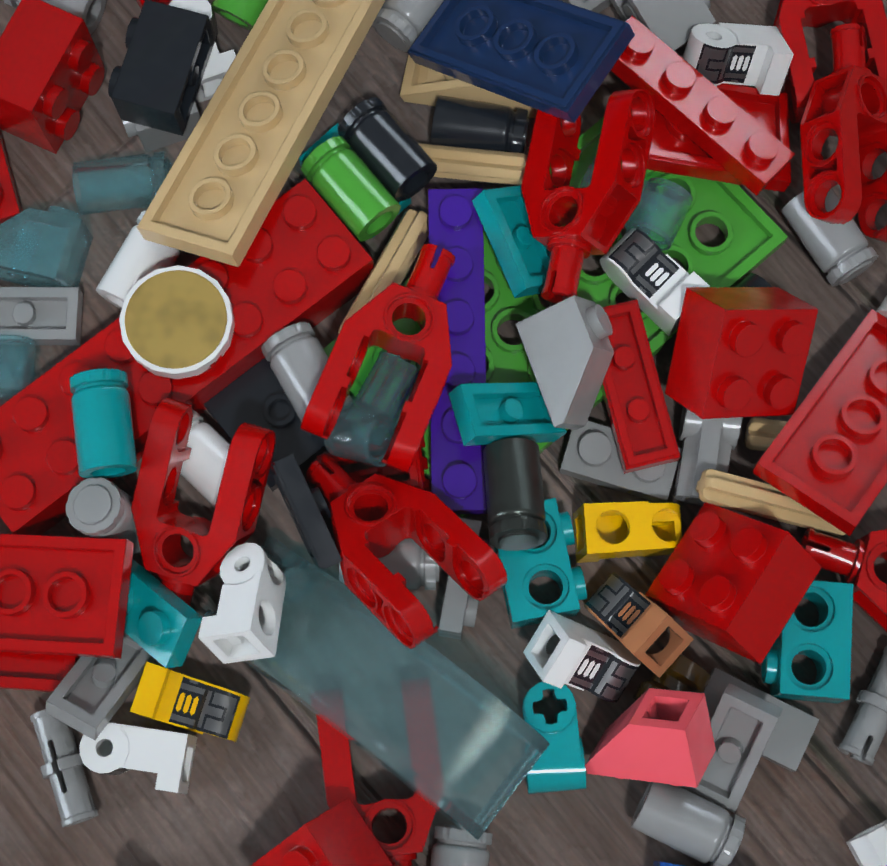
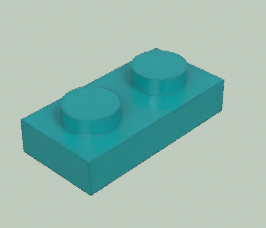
(510, 235)
(502, 411)
(159, 619)

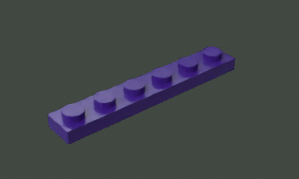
(455, 226)

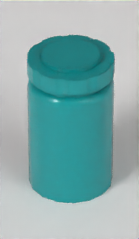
(103, 423)

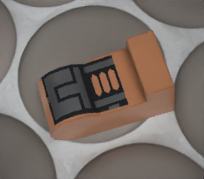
(637, 623)

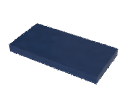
(524, 50)

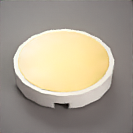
(177, 322)

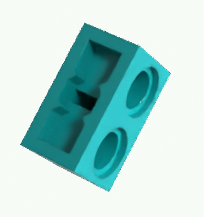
(547, 561)
(825, 644)

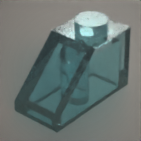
(44, 248)

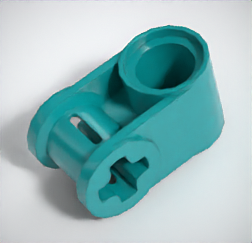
(563, 761)

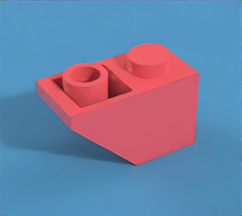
(657, 740)

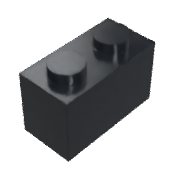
(162, 67)

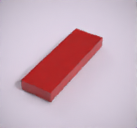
(635, 394)

